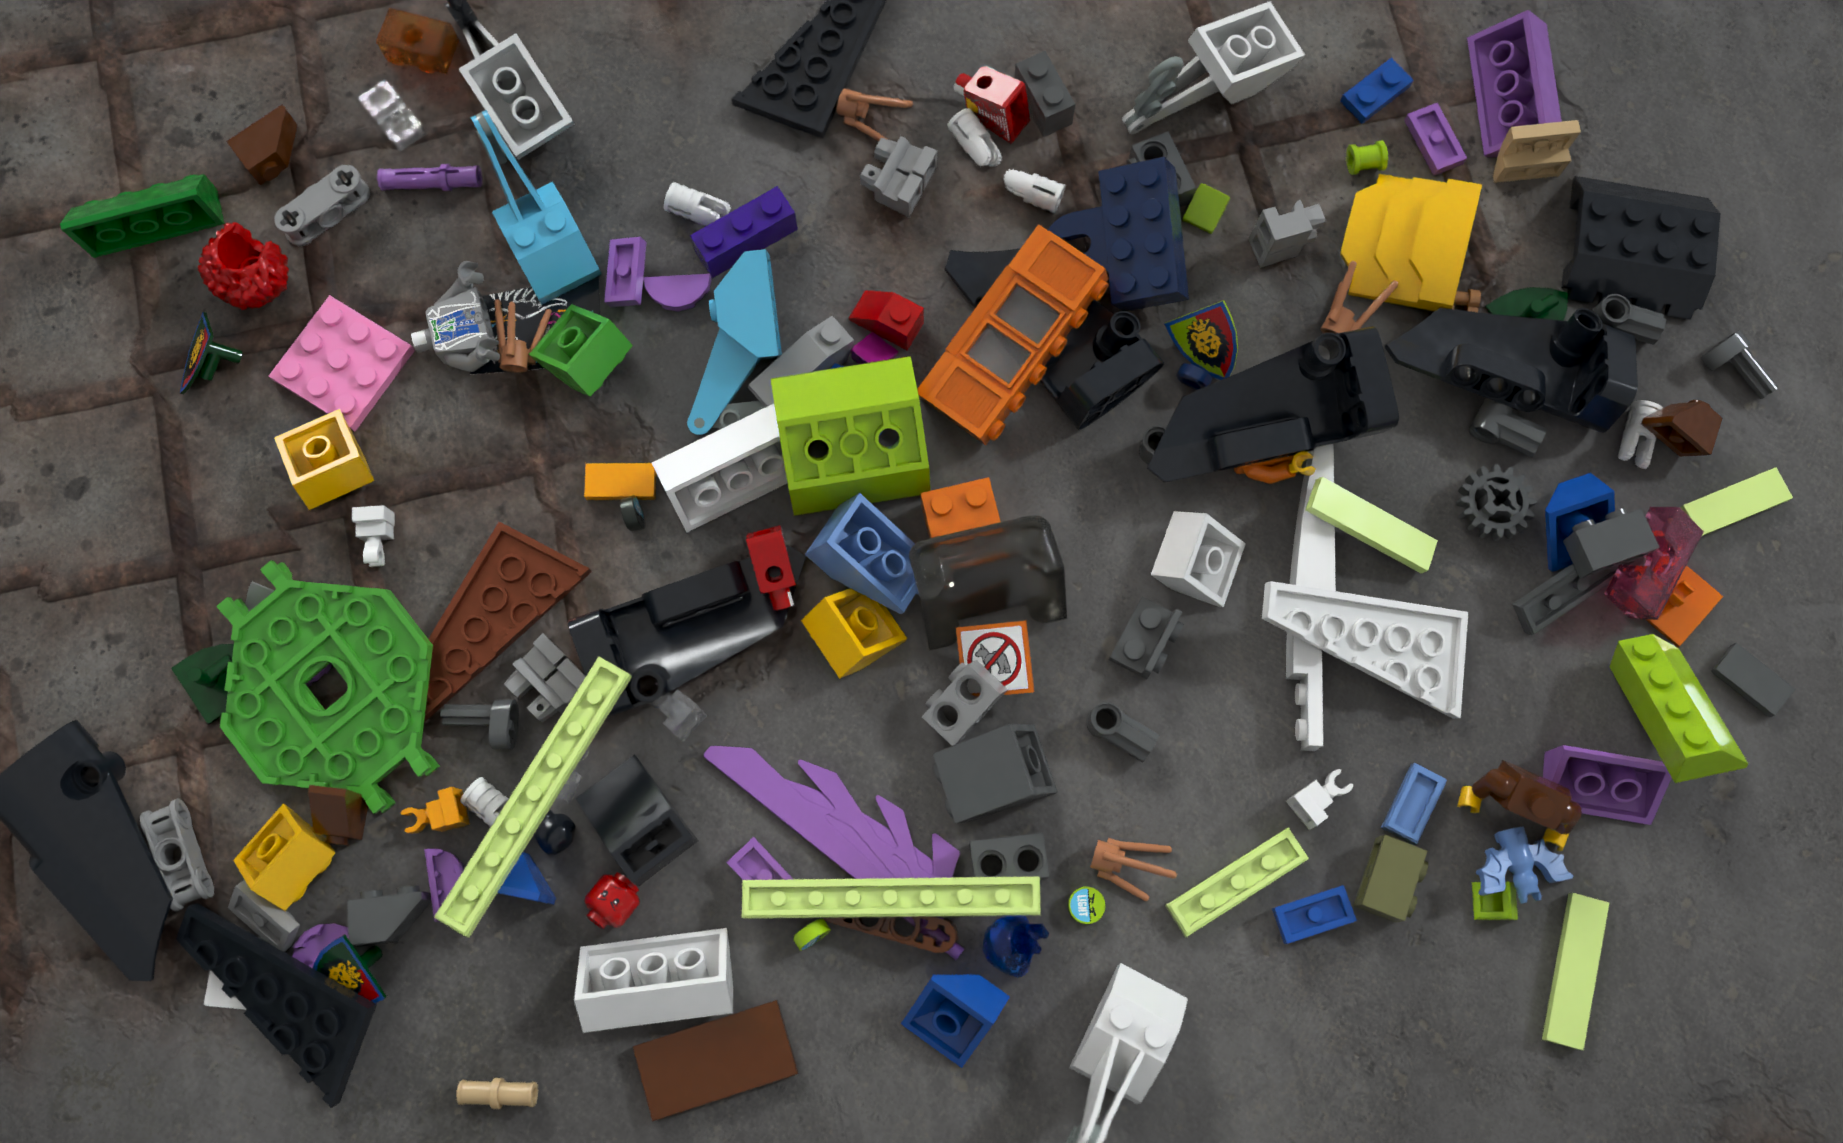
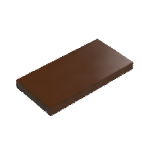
(715, 1060)

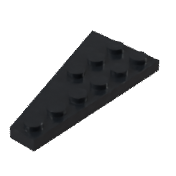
(813, 67)
(284, 998)

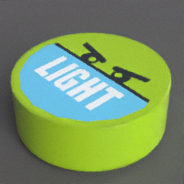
(1086, 905)
(811, 934)

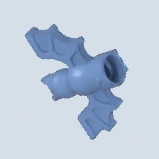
(1519, 859)

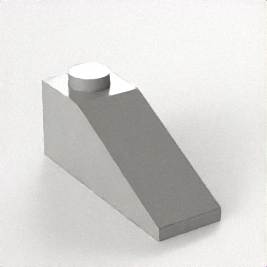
(812, 352)

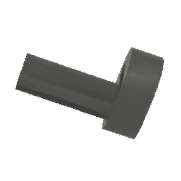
(1735, 349)
(500, 717)

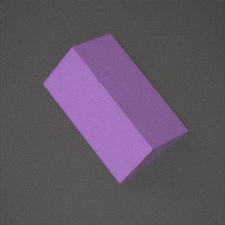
(1609, 782)

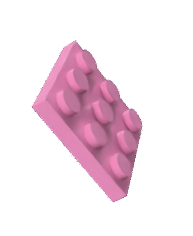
(342, 362)

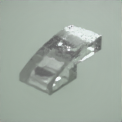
(392, 115)

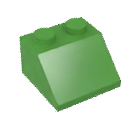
(581, 349)

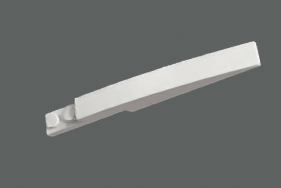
(1315, 568)

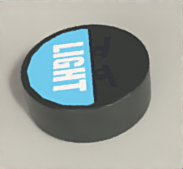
(632, 513)

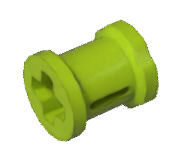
(1367, 157)

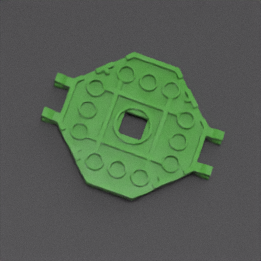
(280, 721)

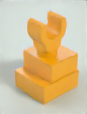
(441, 813)

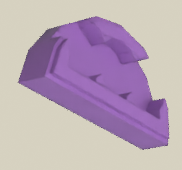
(677, 291)
(443, 873)
(315, 939)

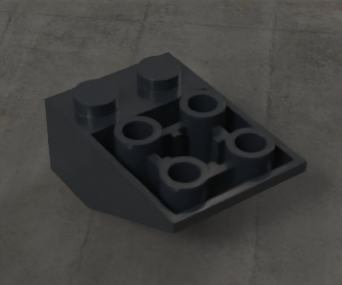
(636, 821)

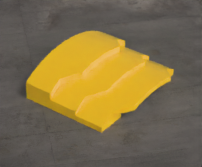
(1410, 235)

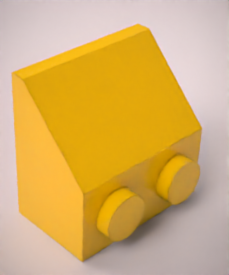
(323, 459)
(852, 631)
(283, 858)

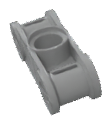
(322, 205)
(165, 831)

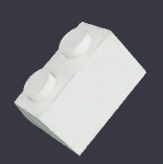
(1198, 557)

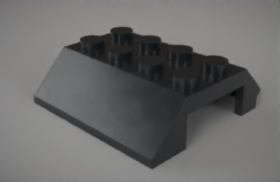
(1642, 246)

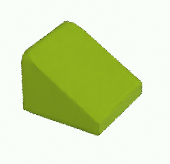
(1206, 208)
(1497, 905)

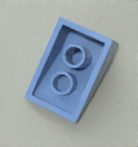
(866, 553)

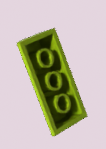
(1674, 709)

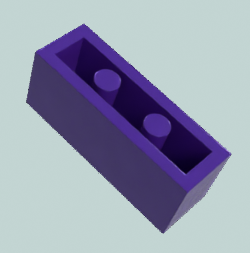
(744, 229)

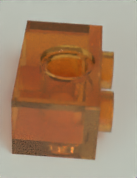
(403, 30)

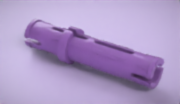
(436, 177)

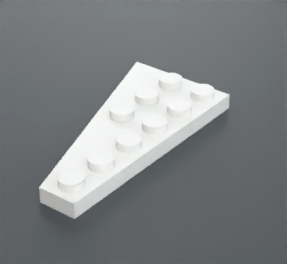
(1394, 641)

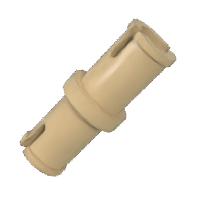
(497, 1093)

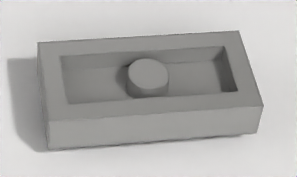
(263, 917)

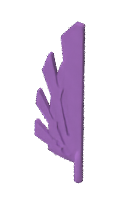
(837, 825)

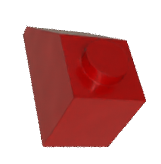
(889, 317)

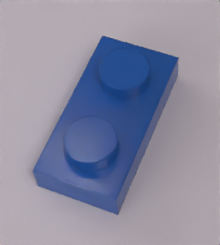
(1376, 90)
(1314, 914)

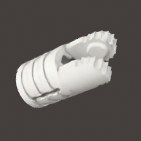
(974, 138)
(1035, 189)
(694, 205)
(1638, 434)
(484, 800)

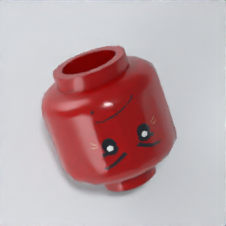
(611, 900)

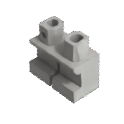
(903, 175)
(1283, 236)
(550, 674)

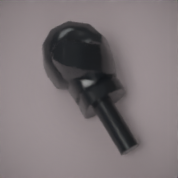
(555, 833)

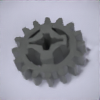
(1484, 491)

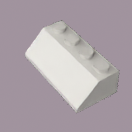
(724, 469)
(654, 980)

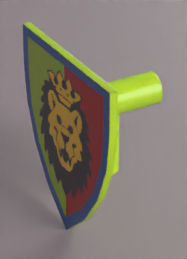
(1207, 339)

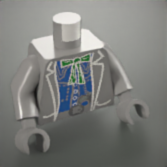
(460, 324)

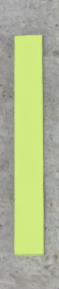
(532, 797)
(891, 897)

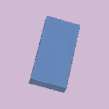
(1414, 803)

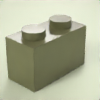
(1391, 879)

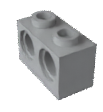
(968, 707)

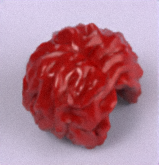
(243, 268)

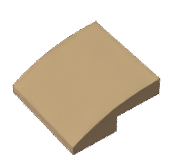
(1535, 151)

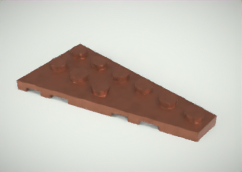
(496, 603)

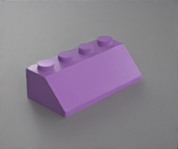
(1512, 78)

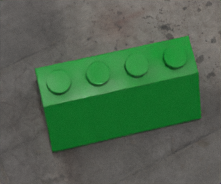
(144, 216)

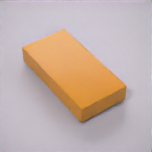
(619, 481)

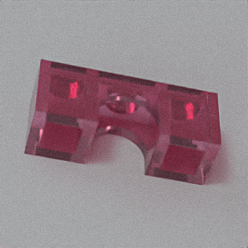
(1645, 589)

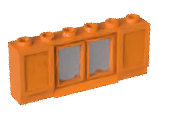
(1013, 334)

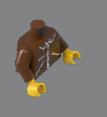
(1528, 797)

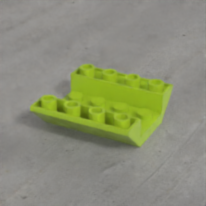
(848, 412)

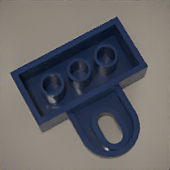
(1135, 234)

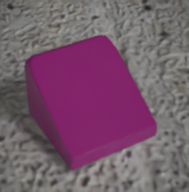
(872, 349)

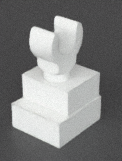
(372, 526)
(1314, 798)

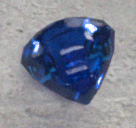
(1011, 944)

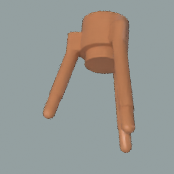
(856, 105)
(1340, 318)
(513, 352)
(1109, 858)

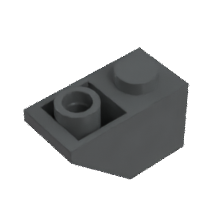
(386, 918)

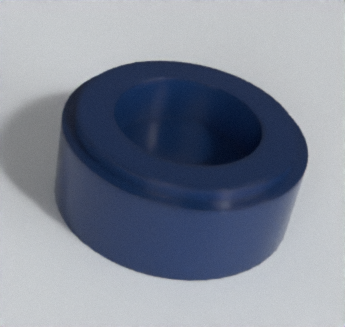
(1193, 376)

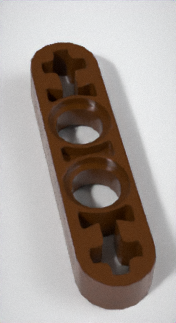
(886, 929)

